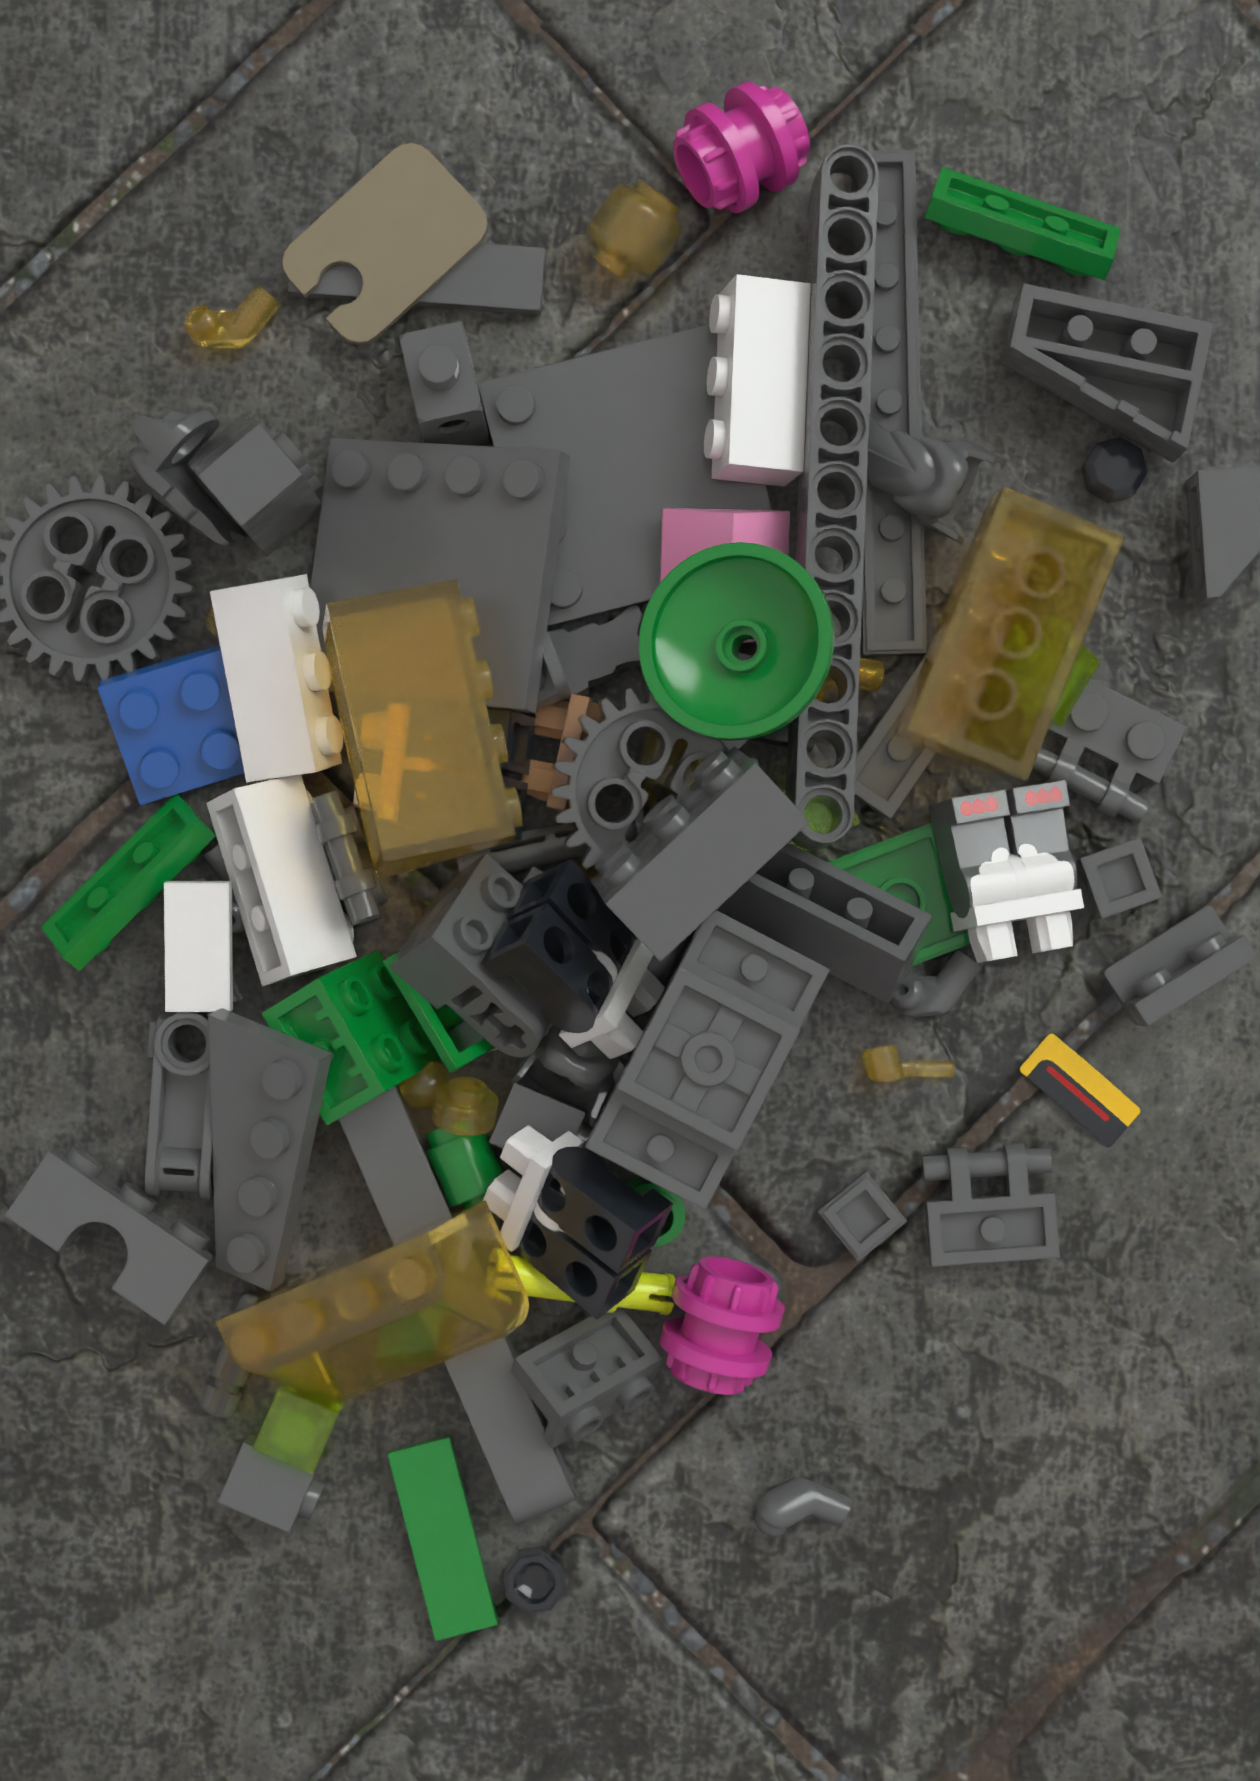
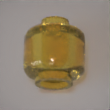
(634, 229)

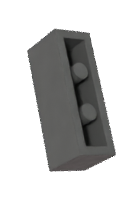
(832, 920)

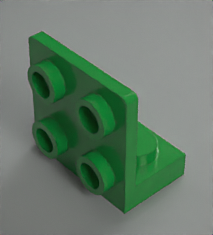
(364, 1025)

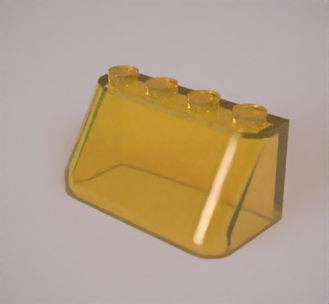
(418, 726)
(384, 1310)

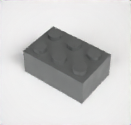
(696, 850)

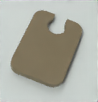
(401, 233)

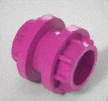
(750, 143)
(718, 1337)

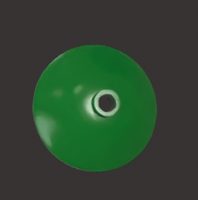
(705, 615)

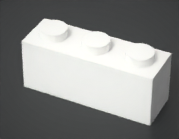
(758, 380)
(277, 678)
(281, 879)

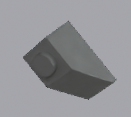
(1222, 527)

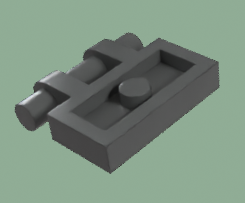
(1120, 733)
(340, 832)
(990, 1226)

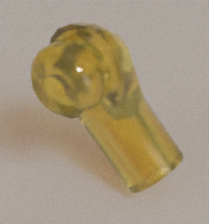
(231, 328)

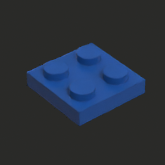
(174, 724)

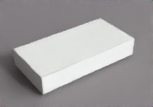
(198, 946)

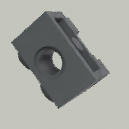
(447, 952)

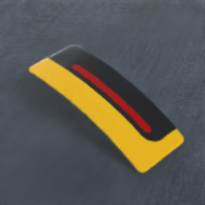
(1080, 1089)

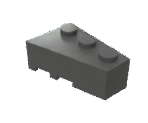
(1113, 362)
(259, 481)

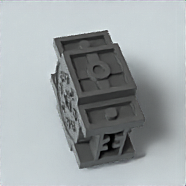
(707, 1058)

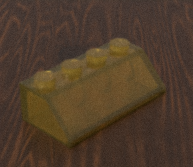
(1009, 634)

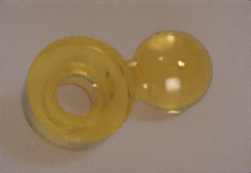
(457, 1104)

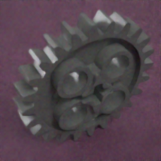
(146, 599)
(604, 761)

